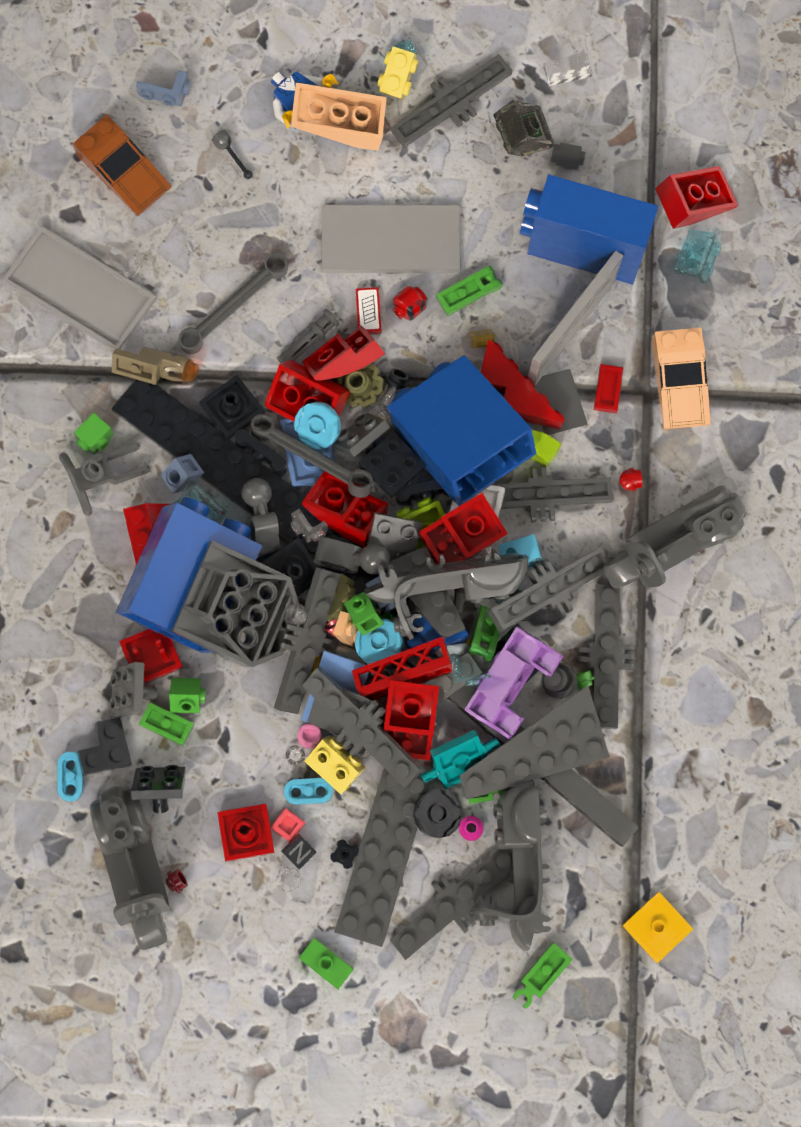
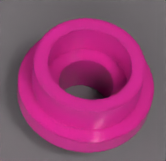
(463, 828)

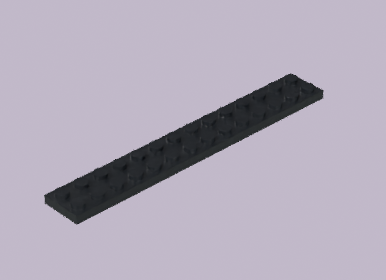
(222, 461)

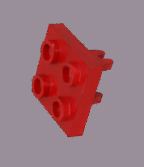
(154, 651)

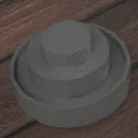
(561, 683)

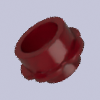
(176, 881)

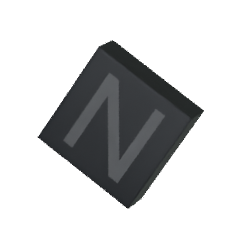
(298, 851)

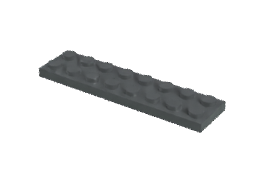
(381, 859)

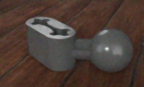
(264, 525)
(349, 557)

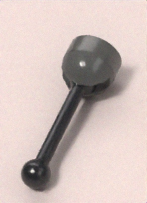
(223, 141)

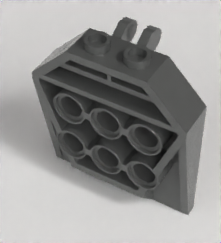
(206, 605)

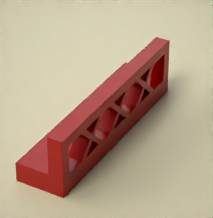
(418, 674)

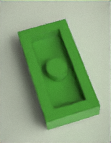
(166, 724)
(326, 963)

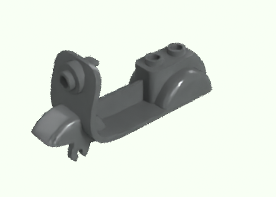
(676, 538)
(479, 577)
(519, 830)
(131, 865)

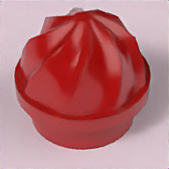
(631, 479)

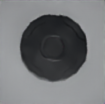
(437, 813)

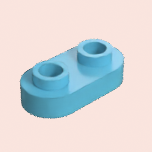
(69, 777)
(308, 791)

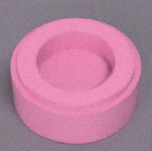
(309, 736)

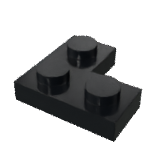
(111, 753)

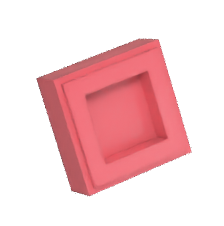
(288, 825)

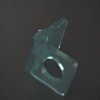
(457, 673)

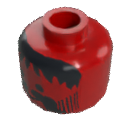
(409, 303)

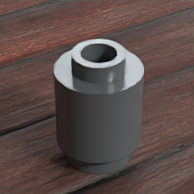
(568, 155)

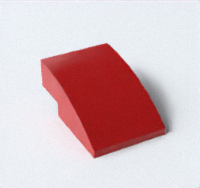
(342, 355)
(343, 512)
(463, 531)
(411, 716)

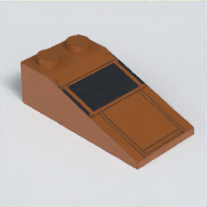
(121, 165)

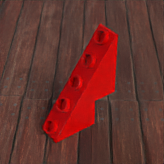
(518, 389)

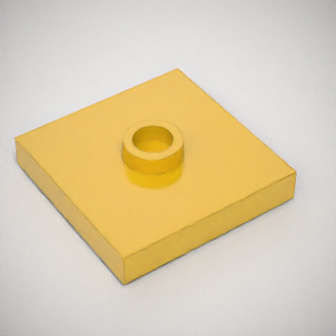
(657, 927)

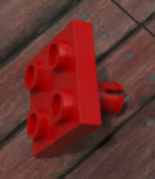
(245, 832)

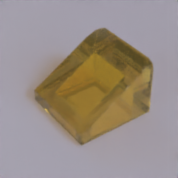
(481, 337)

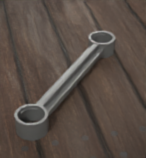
(233, 303)
(311, 455)

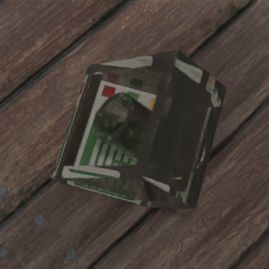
(523, 128)

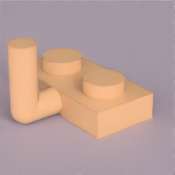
(346, 630)

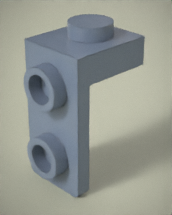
(167, 96)

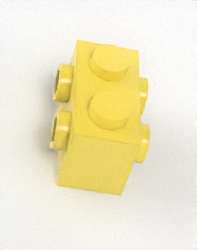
(398, 73)
(335, 764)

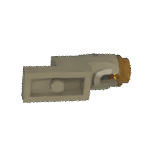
(152, 365)

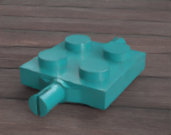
(457, 757)

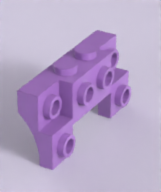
(508, 675)

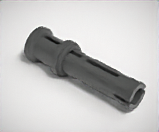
(315, 332)

